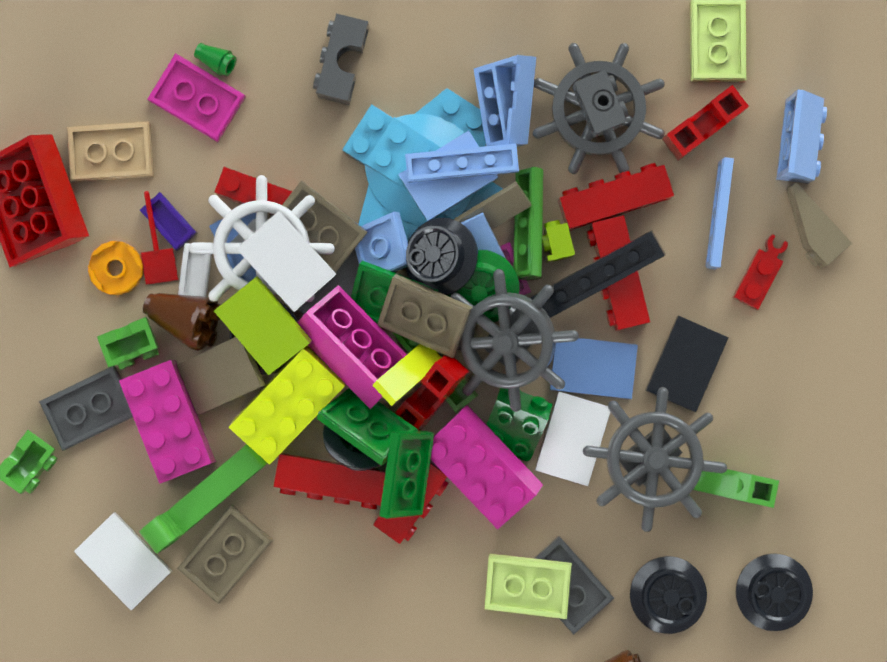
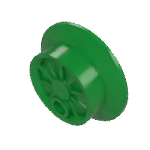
(482, 281)

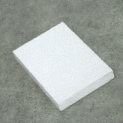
(286, 261)
(570, 429)
(123, 561)

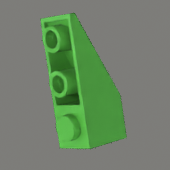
(739, 486)

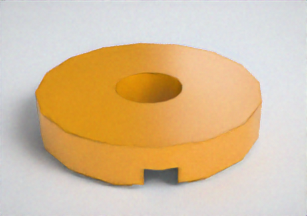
(101, 260)

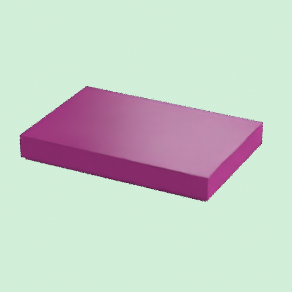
(196, 97)

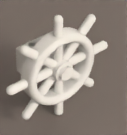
(232, 219)

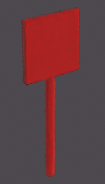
(157, 264)

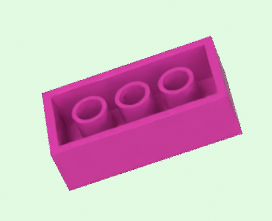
(350, 343)
(167, 421)
(483, 467)

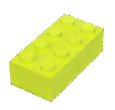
(287, 404)

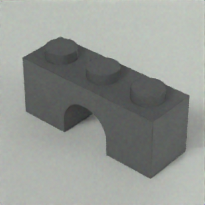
(345, 35)

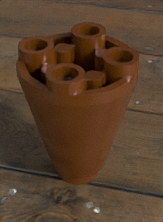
(184, 317)

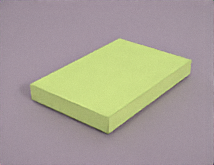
(718, 40)
(528, 586)

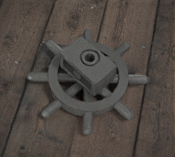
(599, 107)
(519, 328)
(652, 457)

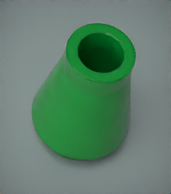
(217, 59)

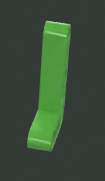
(204, 498)

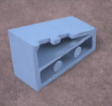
(506, 99)

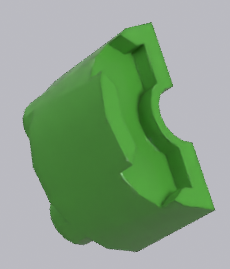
(129, 343)
(27, 463)

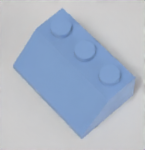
(801, 137)

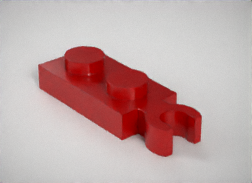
(760, 274)

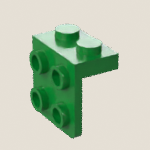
(519, 429)

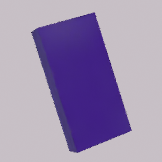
(170, 222)

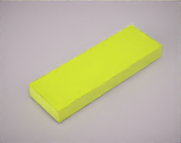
(406, 373)

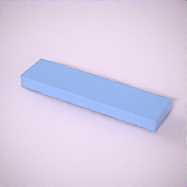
(462, 163)
(719, 213)

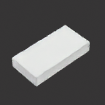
(194, 273)

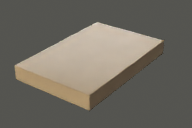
(110, 151)

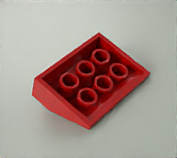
(36, 201)

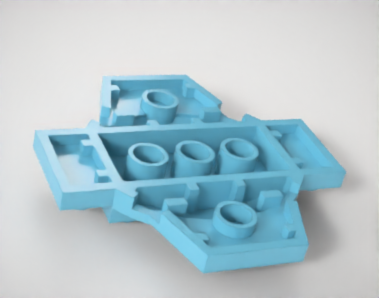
(382, 145)

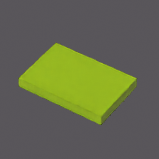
(262, 325)

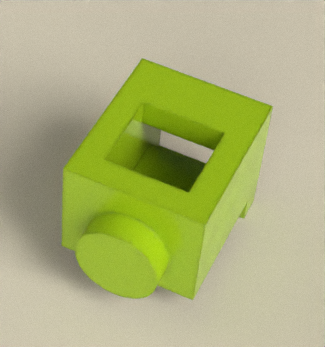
(557, 241)

